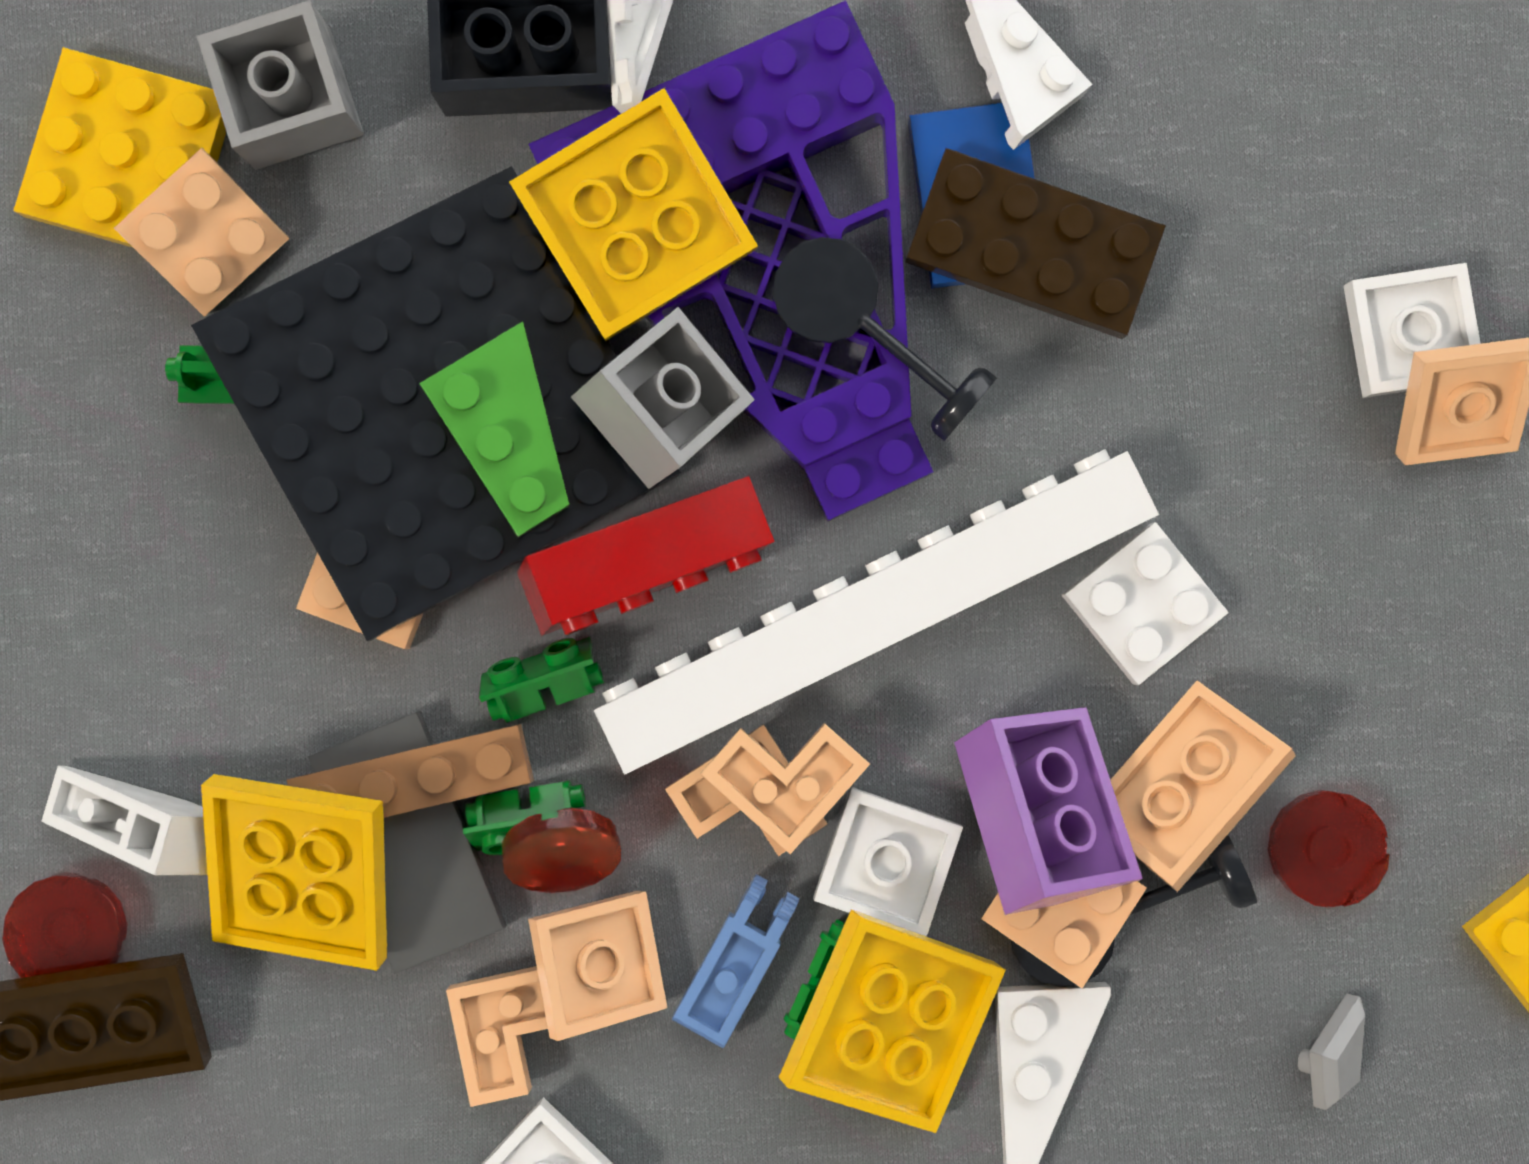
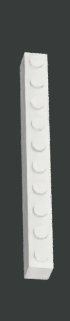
(874, 612)

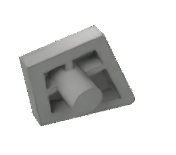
(1336, 1054)

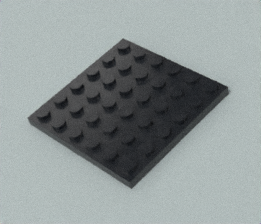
(337, 405)

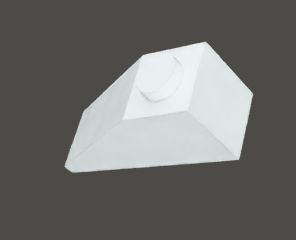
(129, 822)

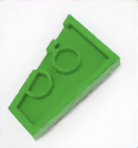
(503, 428)

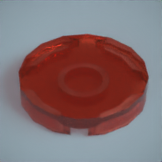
(1328, 848)
(561, 851)
(63, 926)

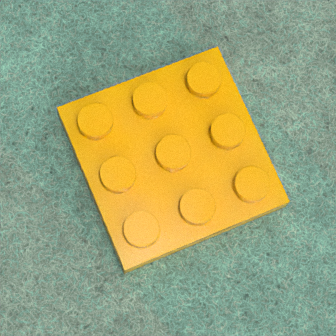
(112, 142)
(634, 214)
(296, 871)
(891, 1023)

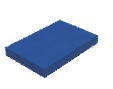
(968, 130)

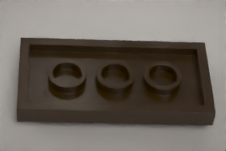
(1035, 244)
(99, 1027)

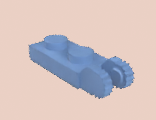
(733, 967)

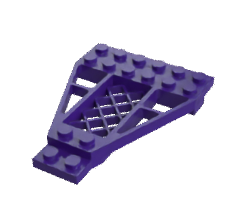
(767, 113)

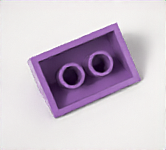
(1046, 809)

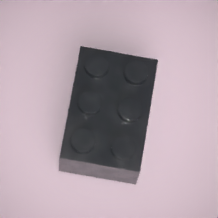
(519, 56)

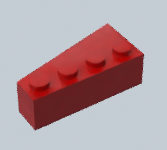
(644, 555)

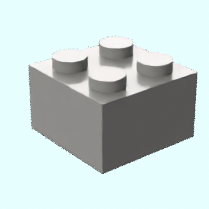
(280, 85)
(663, 398)

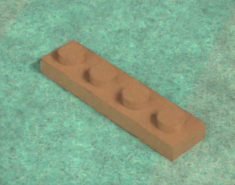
(432, 772)

